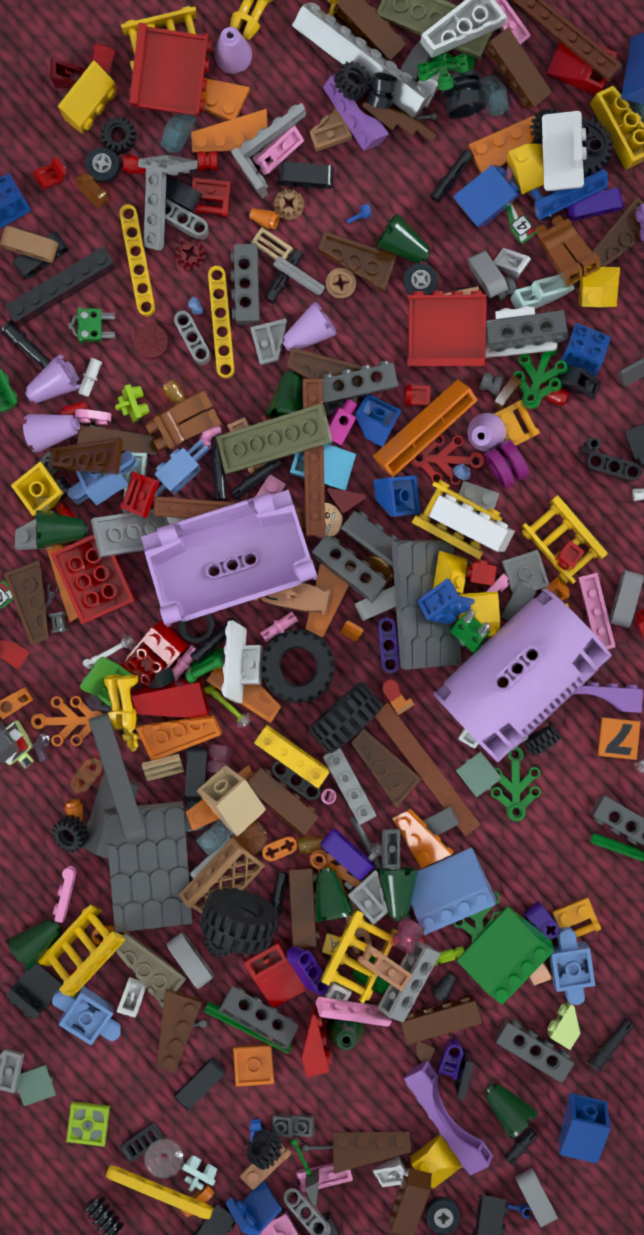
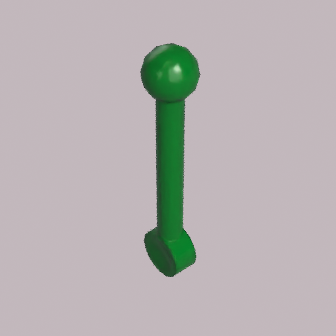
(294, 1142)

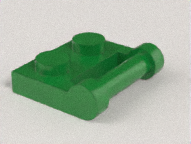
(208, 663)

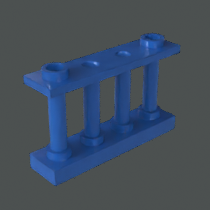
(563, 198)

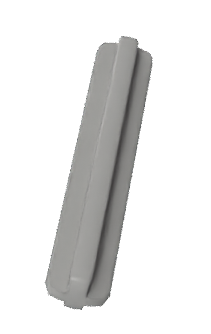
(299, 275)

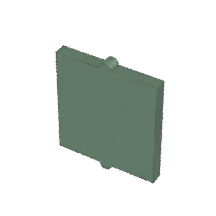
(478, 774)
(35, 1085)

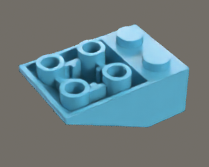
(337, 466)

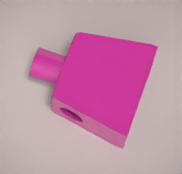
(340, 429)

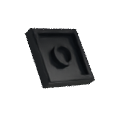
(463, 1079)

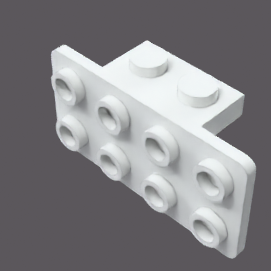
(563, 150)
(507, 314)
(241, 662)

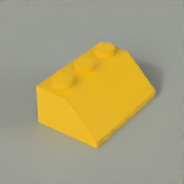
(87, 98)

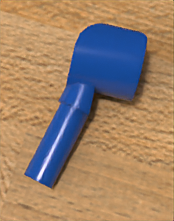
(365, 213)
(255, 1125)
(521, 1209)

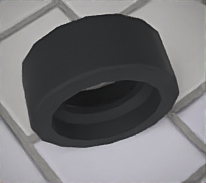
(210, 630)

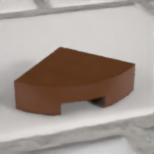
(424, 1051)

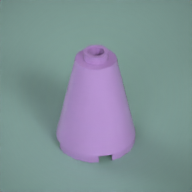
(232, 51)
(309, 329)
(53, 381)
(47, 429)
(493, 429)

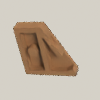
(330, 132)

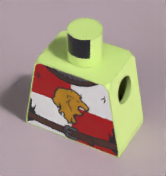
(24, 743)

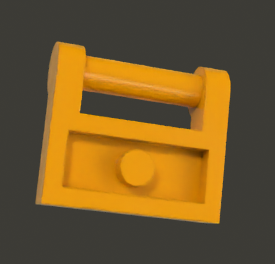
(513, 429)
(576, 913)

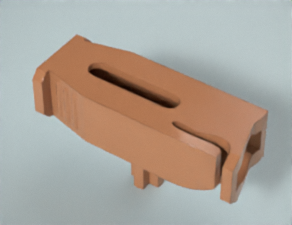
(302, 598)

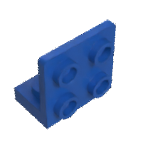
(11, 201)
(586, 349)
(444, 603)
(255, 1211)

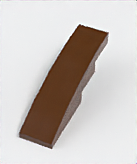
(393, 116)
(131, 441)

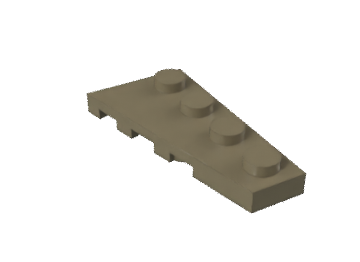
(150, 968)

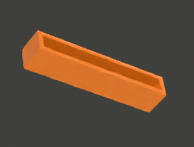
(425, 428)

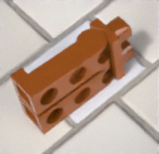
(567, 250)
(176, 432)

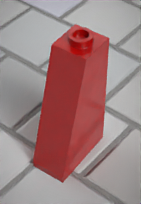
(173, 700)

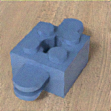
(179, 468)
(100, 485)
(571, 966)
(87, 1015)

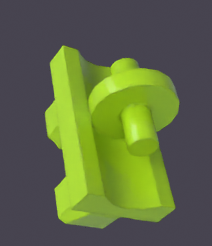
(129, 405)

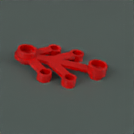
(442, 459)

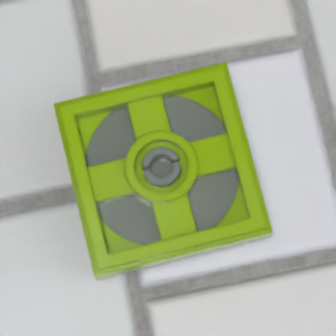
(88, 1123)

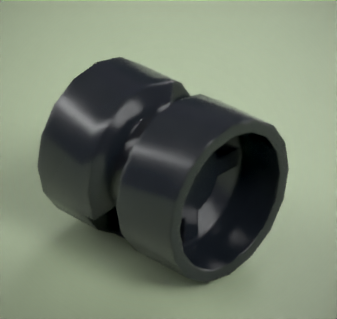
(381, 94)

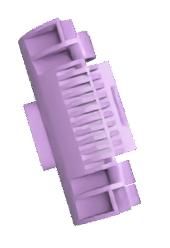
(188, 550)
(507, 715)

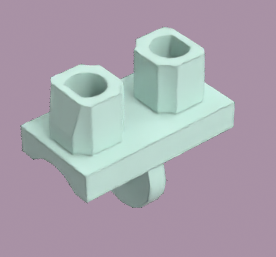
(207, 1176)

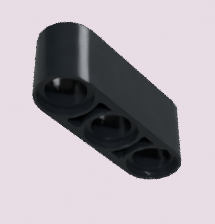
(306, 175)
(182, 194)
(29, 266)
(622, 467)
(196, 772)
(300, 788)
(200, 1083)

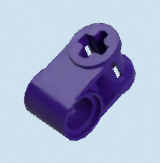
(541, 919)
(450, 1062)

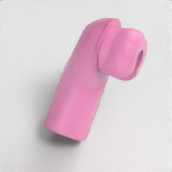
(207, 435)

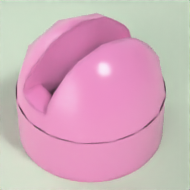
(331, 796)

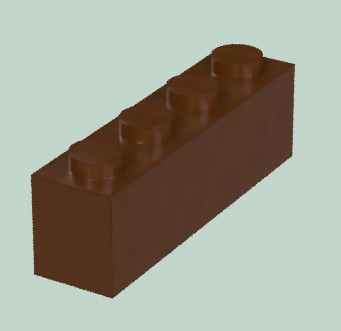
(370, 27)
(518, 68)
(281, 801)
(302, 906)
(441, 1019)
(410, 1202)

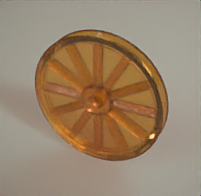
(379, 565)
(252, 838)

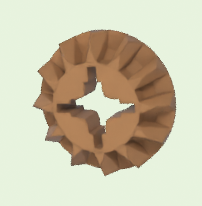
(289, 213)
(347, 277)

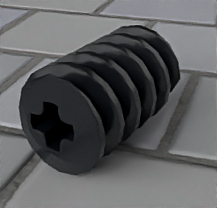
(103, 1216)

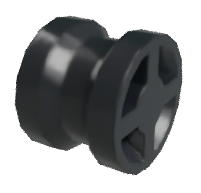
(61, 482)

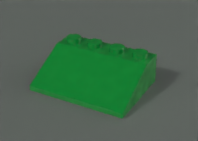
(505, 955)

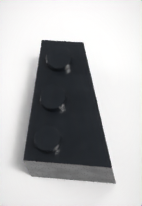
(490, 1216)
(218, 1224)

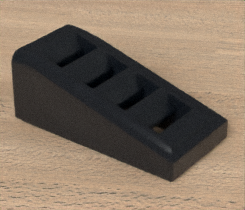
(125, 1146)

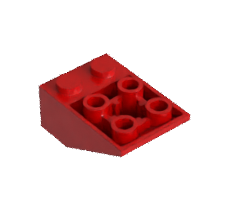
(573, 71)
(155, 653)
(274, 974)
(315, 1055)

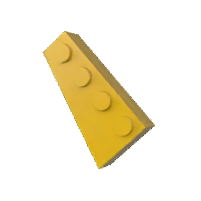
(623, 124)

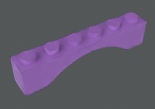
(623, 699)
(469, 1149)

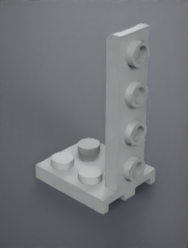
(263, 138)
(155, 194)

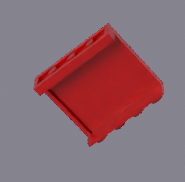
(170, 70)
(447, 329)

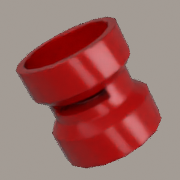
(207, 160)

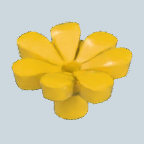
(131, 739)

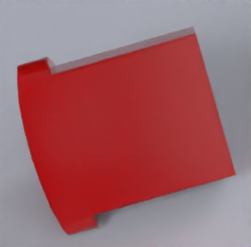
(103, 56)
(417, 395)

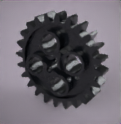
(602, 141)

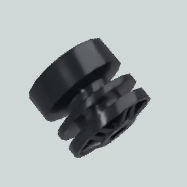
(464, 97)

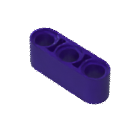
(596, 204)
(392, 654)
(347, 854)
(307, 969)

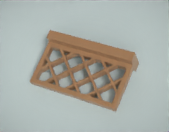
(213, 873)

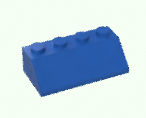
(634, 73)

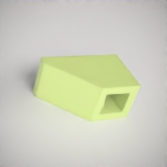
(565, 1027)

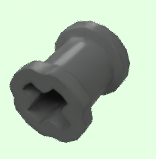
(58, 622)

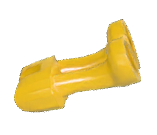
(252, 21)
(126, 715)

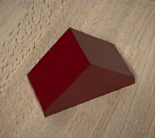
(64, 74)
(345, 500)

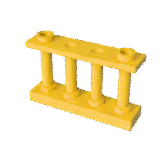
(185, 15)
(570, 522)
(440, 529)
(292, 756)
(97, 957)
(340, 957)

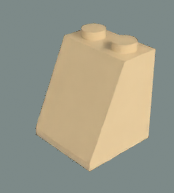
(231, 799)

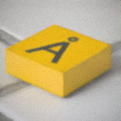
(330, 943)

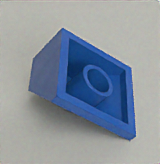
(377, 419)
(398, 495)

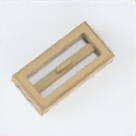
(285, 255)
(163, 769)

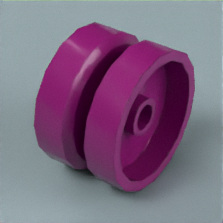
(506, 464)

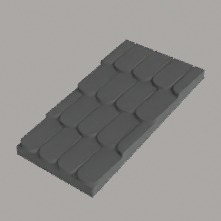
(420, 641)
(149, 871)

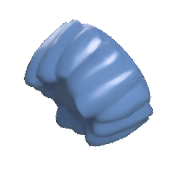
(195, 306)
(462, 471)

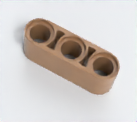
(29, 244)

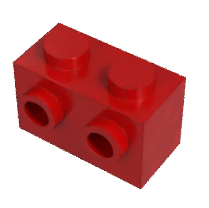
(481, 573)

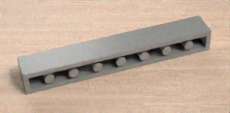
(345, 47)

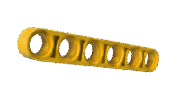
(134, 261)
(221, 322)
(159, 1192)

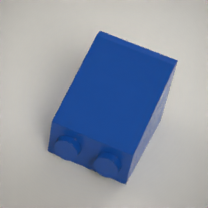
(487, 195)
(584, 1128)

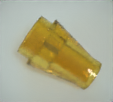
(173, 391)
(308, 844)

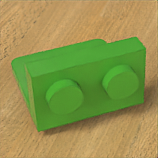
(94, 681)

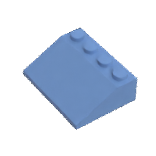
(451, 891)

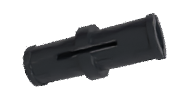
(521, 1146)

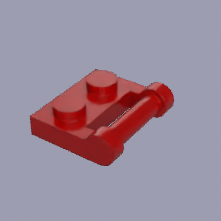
(213, 191)
(143, 495)

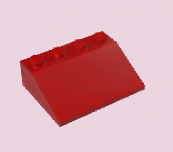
(93, 583)

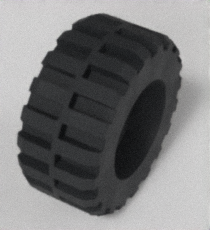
(298, 692)
(346, 717)
(238, 921)

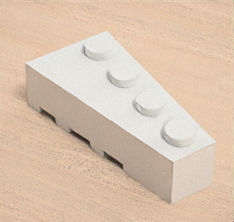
(462, 25)
(471, 523)

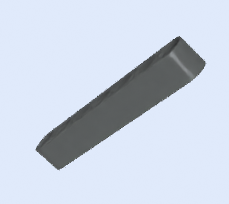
(117, 778)

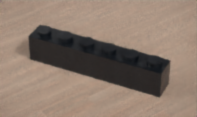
(61, 286)

